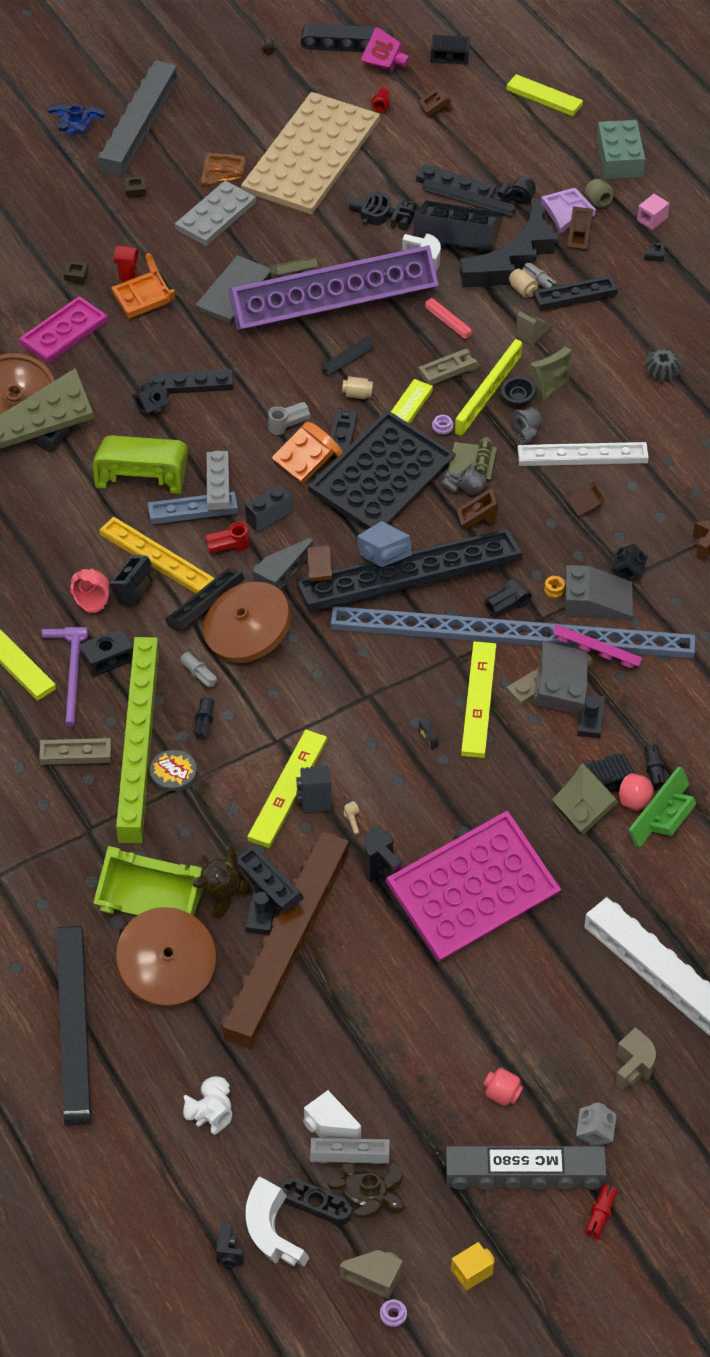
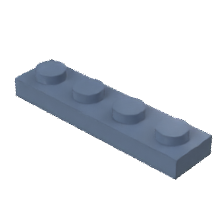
(187, 509)

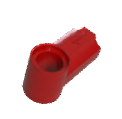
(126, 259)
(235, 537)

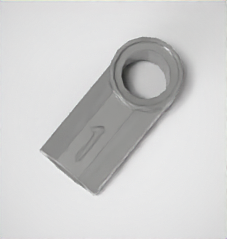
(281, 418)

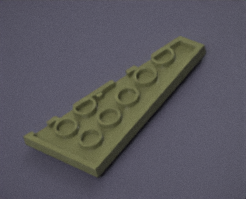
(48, 410)

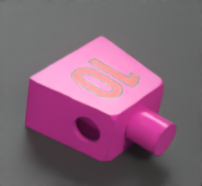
(384, 52)

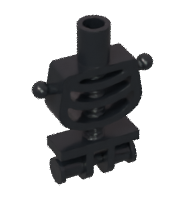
(378, 214)

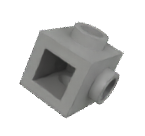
(596, 1124)

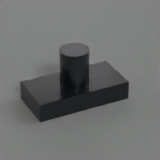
(591, 717)
(260, 913)

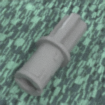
(540, 276)
(198, 669)

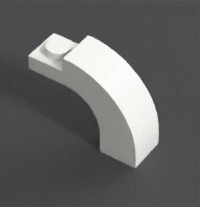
(260, 1218)

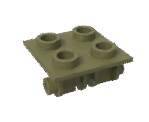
(480, 456)

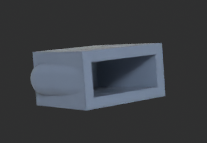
(384, 544)

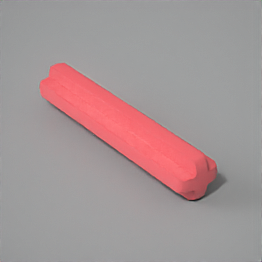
(448, 318)

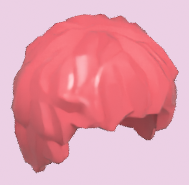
(90, 590)

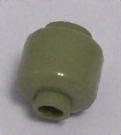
(598, 193)

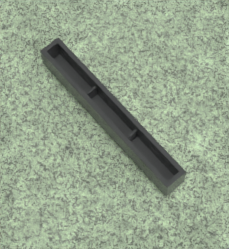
(138, 118)

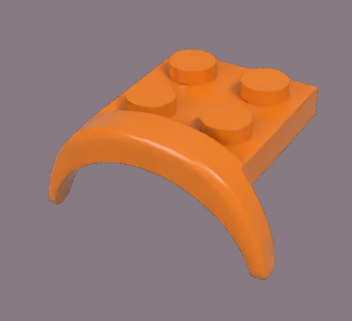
(143, 292)
(306, 452)

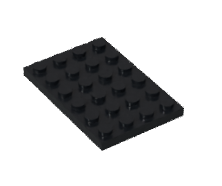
(381, 471)

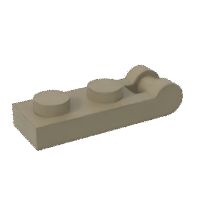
(448, 367)

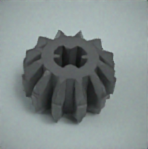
(662, 365)

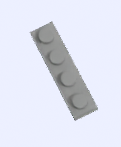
(218, 480)

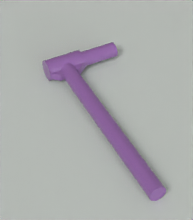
(75, 636)

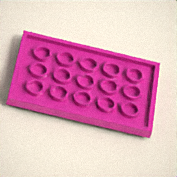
(472, 886)

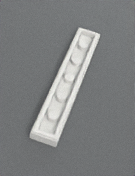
(582, 454)

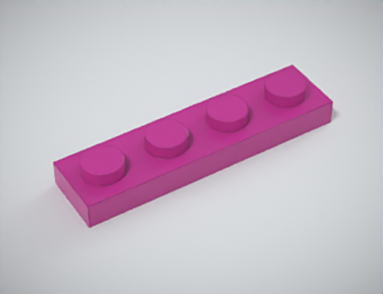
(606, 650)

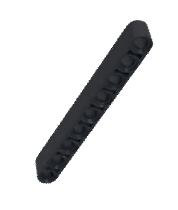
(73, 1026)

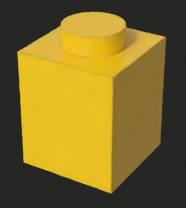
(473, 1266)

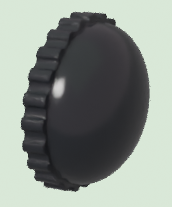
(518, 390)

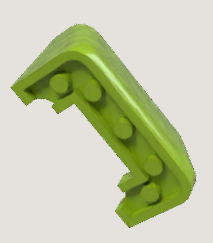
(141, 458)
(142, 883)

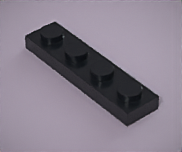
(455, 180)
(575, 292)
(194, 381)
(203, 600)
(269, 879)

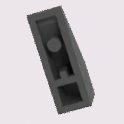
(283, 565)

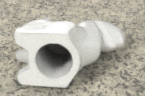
(213, 1107)

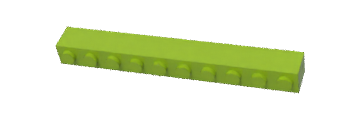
(137, 741)

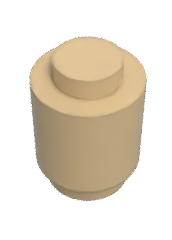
(523, 283)
(357, 388)

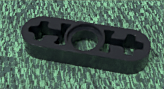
(336, 1201)

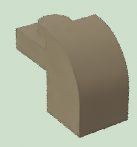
(639, 1056)

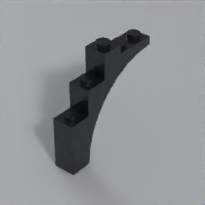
(496, 267)

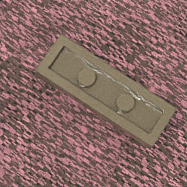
(75, 751)

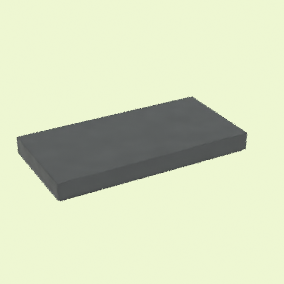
(239, 272)

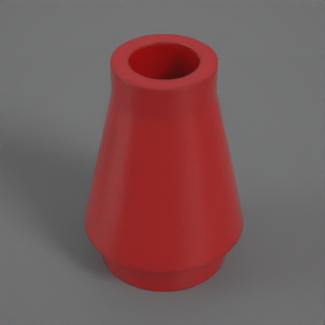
(381, 101)

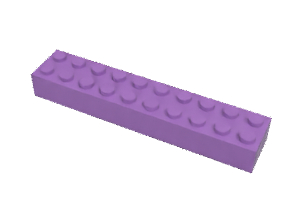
(333, 287)

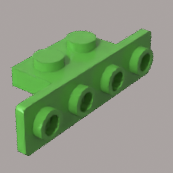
(665, 810)

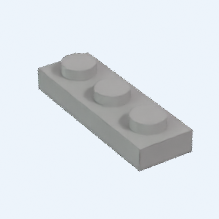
(349, 1150)

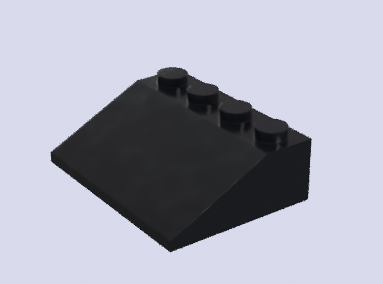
(458, 225)

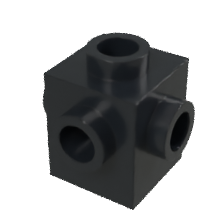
(151, 398)
(629, 562)

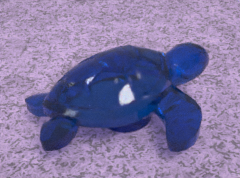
(75, 118)

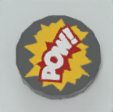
(173, 771)

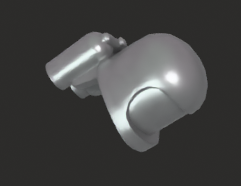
(526, 423)
(468, 480)

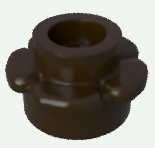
(267, 45)

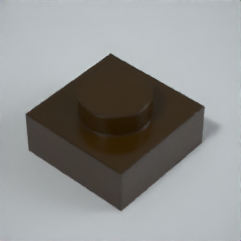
(135, 186)
(76, 271)

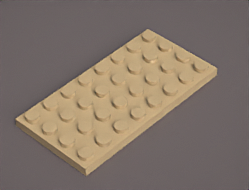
(310, 153)

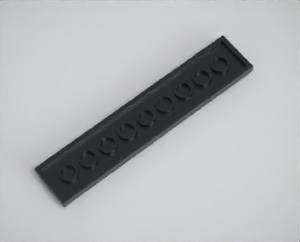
(420, 568)

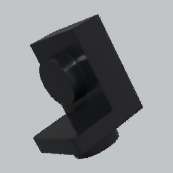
(226, 1252)

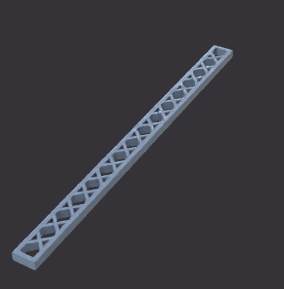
(512, 630)

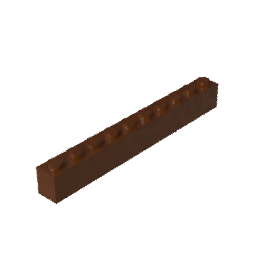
(285, 942)

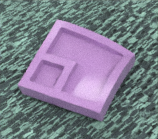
(561, 204)

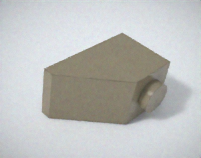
(373, 1272)

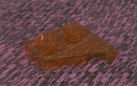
(222, 168)

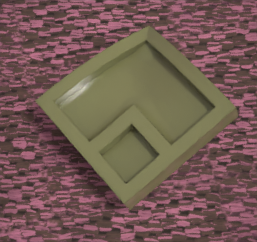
(551, 373)
(585, 799)

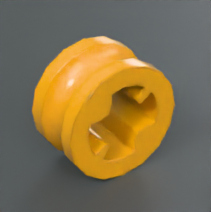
(556, 581)

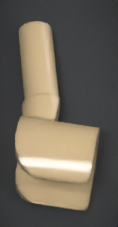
(350, 810)

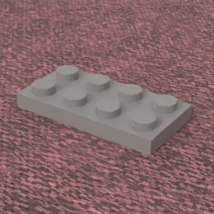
(215, 213)

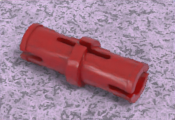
(600, 1212)

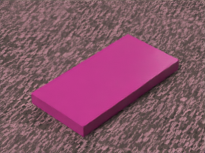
(63, 329)

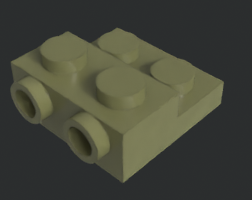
(292, 267)

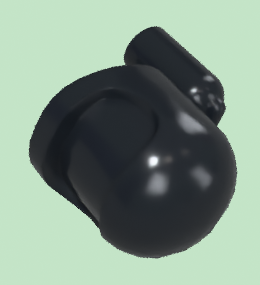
(520, 191)

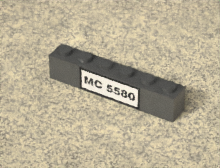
(525, 1167)

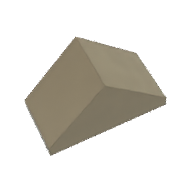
(530, 327)

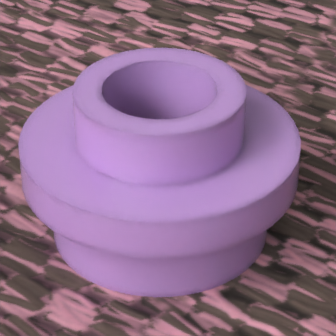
(442, 424)
(396, 1306)

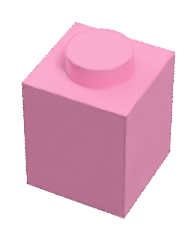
(653, 211)

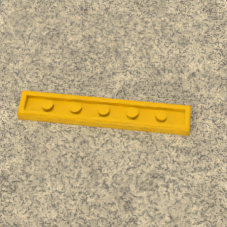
(160, 557)

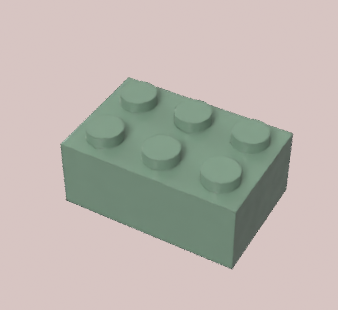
(620, 149)

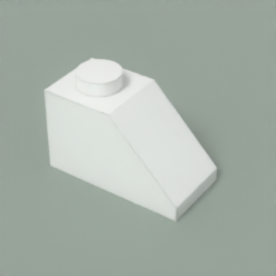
(330, 1119)

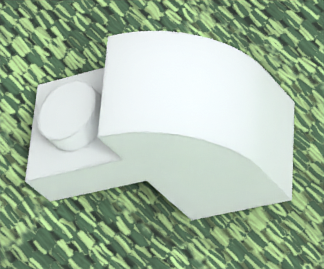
(411, 242)

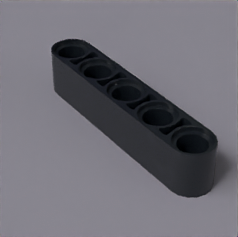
(337, 37)

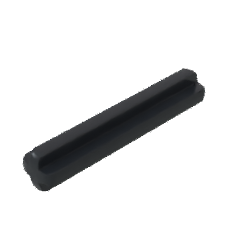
(347, 356)

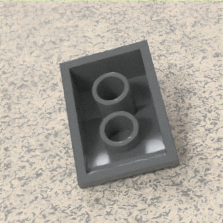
(596, 594)
(561, 678)

